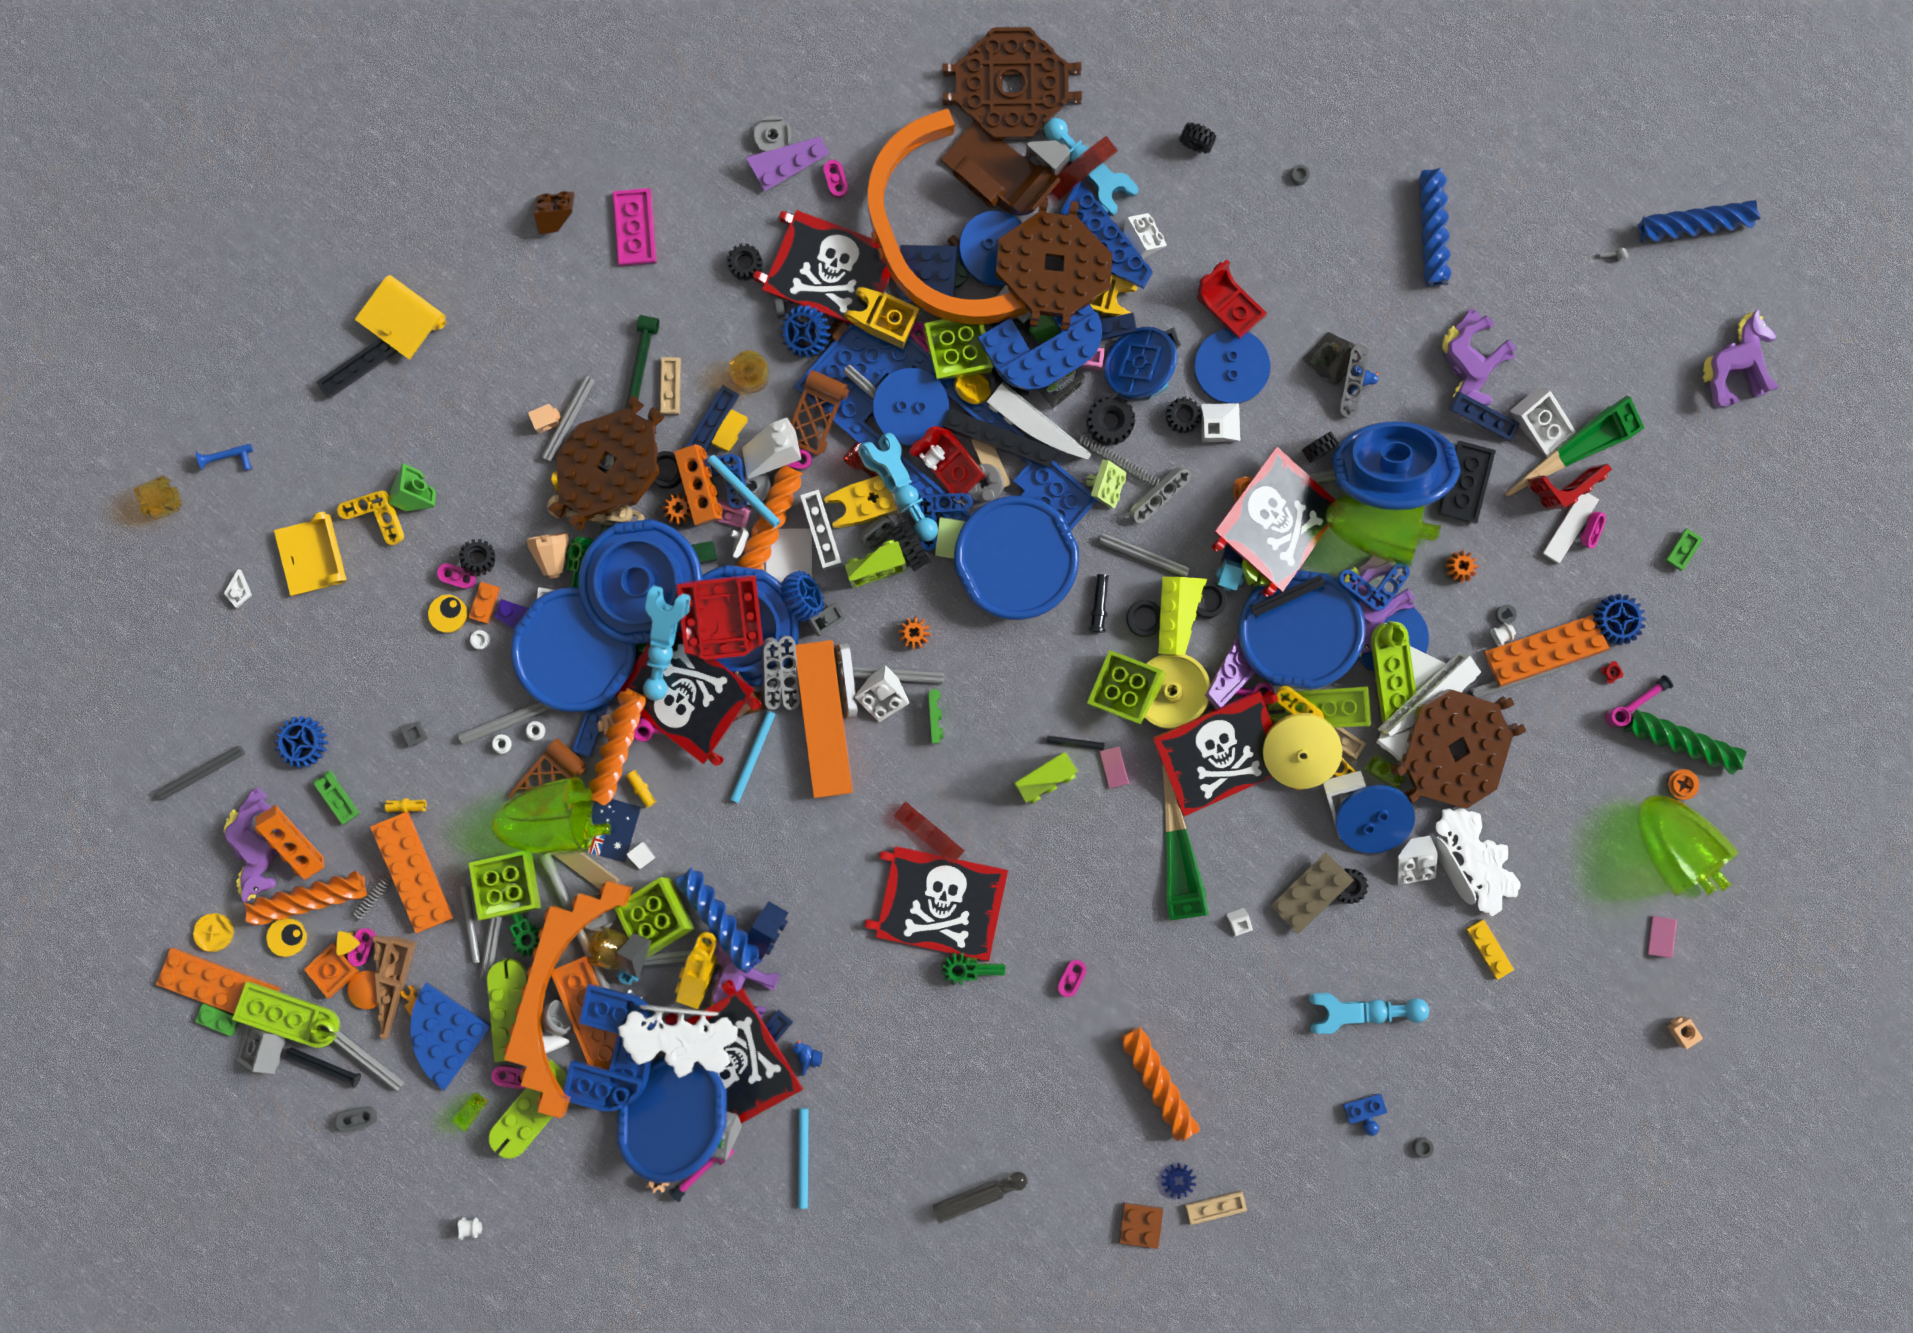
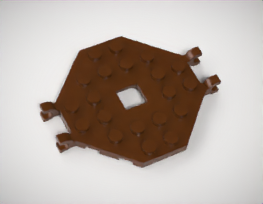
(1011, 53)
(1050, 292)
(591, 490)
(1444, 722)

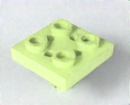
(1107, 483)

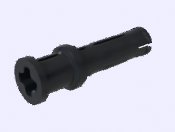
(1098, 613)

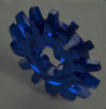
(1178, 1172)

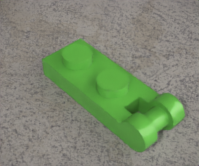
(935, 715)
(336, 798)

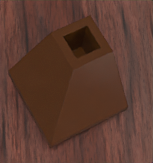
(553, 211)

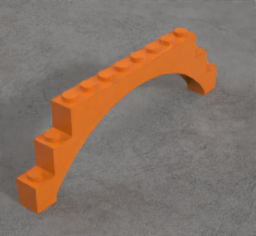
(526, 1039)

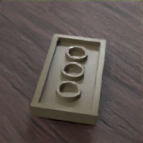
(1312, 893)

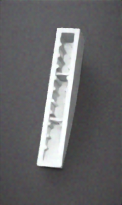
(1032, 421)
(1454, 675)

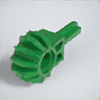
(576, 553)
(521, 929)
(970, 969)

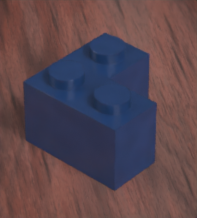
(766, 927)

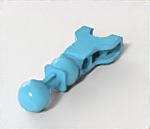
(1101, 178)
(897, 480)
(662, 638)
(1362, 1012)

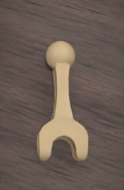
(624, 514)

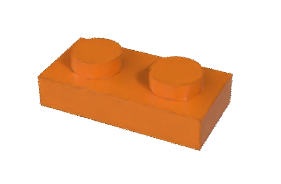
(484, 602)

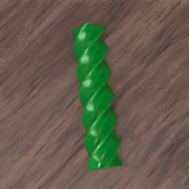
(1685, 740)

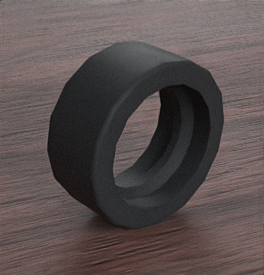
(670, 483)
(1222, 601)
(1130, 618)

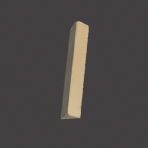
(587, 868)

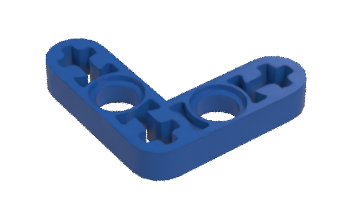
(738, 471)
(935, 507)
(1379, 592)

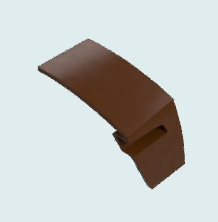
(998, 172)

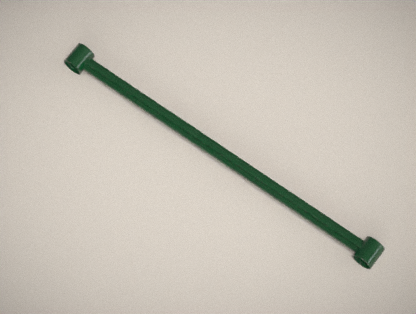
(647, 326)

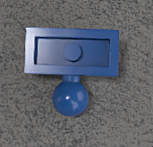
(1364, 1110)

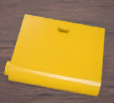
(403, 314)
(310, 555)

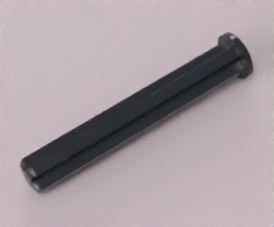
(1286, 596)
(323, 1066)

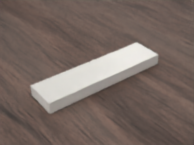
(1569, 528)

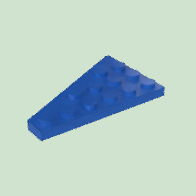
(1126, 261)

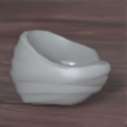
(555, 1018)

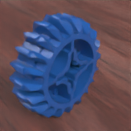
(793, 322)
(802, 595)
(1620, 604)
(298, 749)

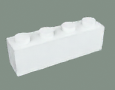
(821, 530)

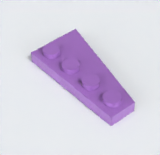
(781, 163)
(1230, 677)

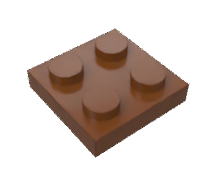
(1141, 1225)

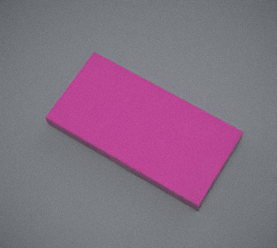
(634, 227)

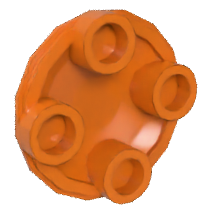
(363, 990)

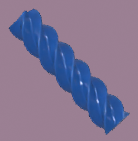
(1696, 220)
(1434, 233)
(720, 924)

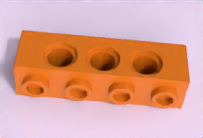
(685, 459)
(289, 833)

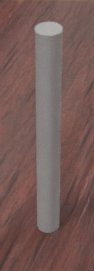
(470, 924)

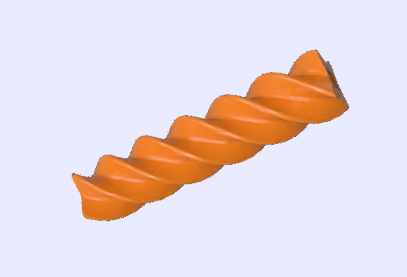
(763, 535)
(615, 751)
(304, 900)
(1158, 1080)

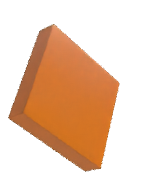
(331, 971)

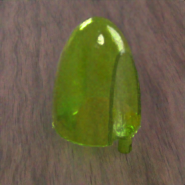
(1378, 531)
(549, 819)
(1684, 845)

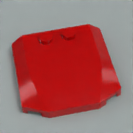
(721, 617)

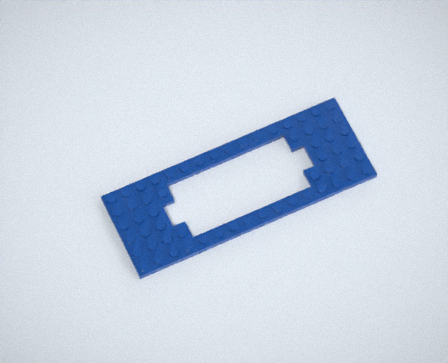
(875, 360)

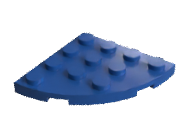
(443, 1034)

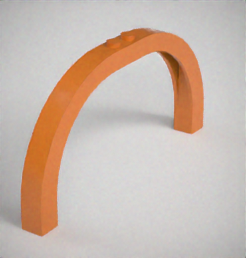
(950, 308)

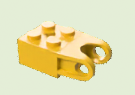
(1107, 303)
(879, 316)
(858, 508)
(697, 973)

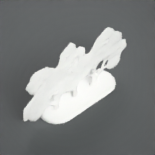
(1481, 861)
(681, 1042)

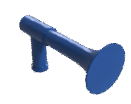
(240, 450)

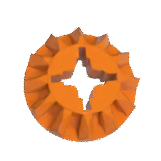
(1690, 780)

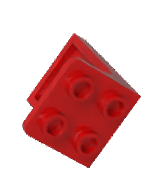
(1229, 301)
(958, 469)
(1555, 499)

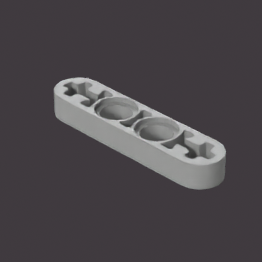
(1356, 380)
(1158, 491)
(789, 672)
(774, 673)
(846, 680)

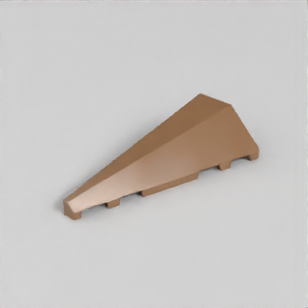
(393, 963)

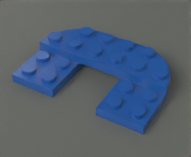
(1048, 361)
(625, 1079)

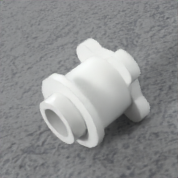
(933, 456)
(1503, 634)
(469, 1228)

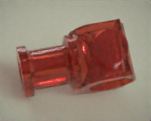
(854, 461)

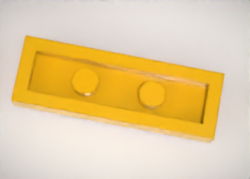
(1489, 949)

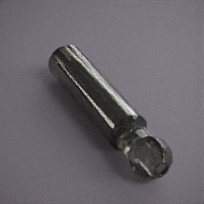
(978, 1197)

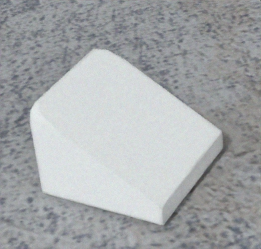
(641, 855)
(1239, 922)

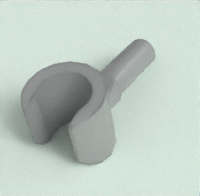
(1621, 254)

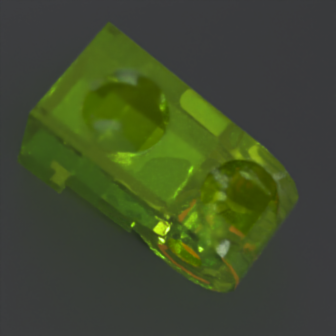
(1381, 770)
(470, 1111)

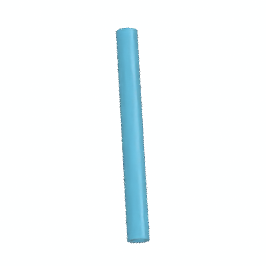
(743, 491)
(752, 757)
(803, 1159)

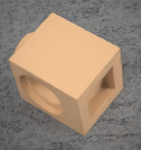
(545, 418)
(1691, 1036)

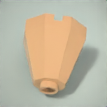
(550, 553)

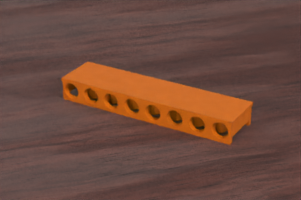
(823, 719)

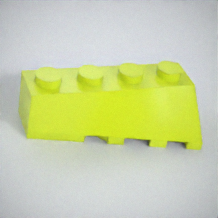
(1178, 611)

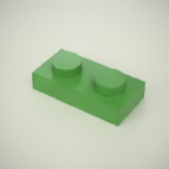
(1683, 549)
(217, 1019)

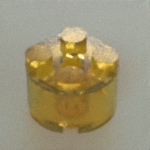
(742, 364)
(158, 498)
(605, 948)

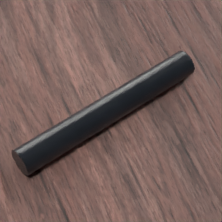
(1075, 742)

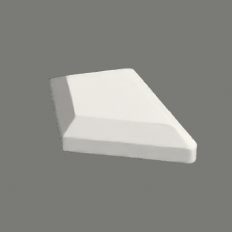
(740, 541)
(238, 590)
(553, 1042)

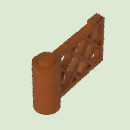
(828, 390)
(560, 758)

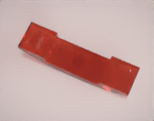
(1083, 166)
(929, 833)

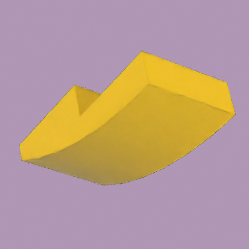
(728, 431)

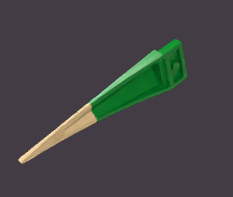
(1607, 429)
(1184, 882)

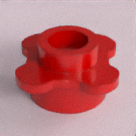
(1618, 673)

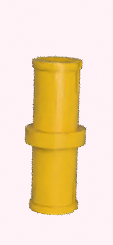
(640, 789)
(405, 805)

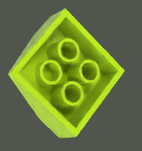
(956, 349)
(877, 565)
(1126, 687)
(1046, 777)
(504, 885)
(656, 915)

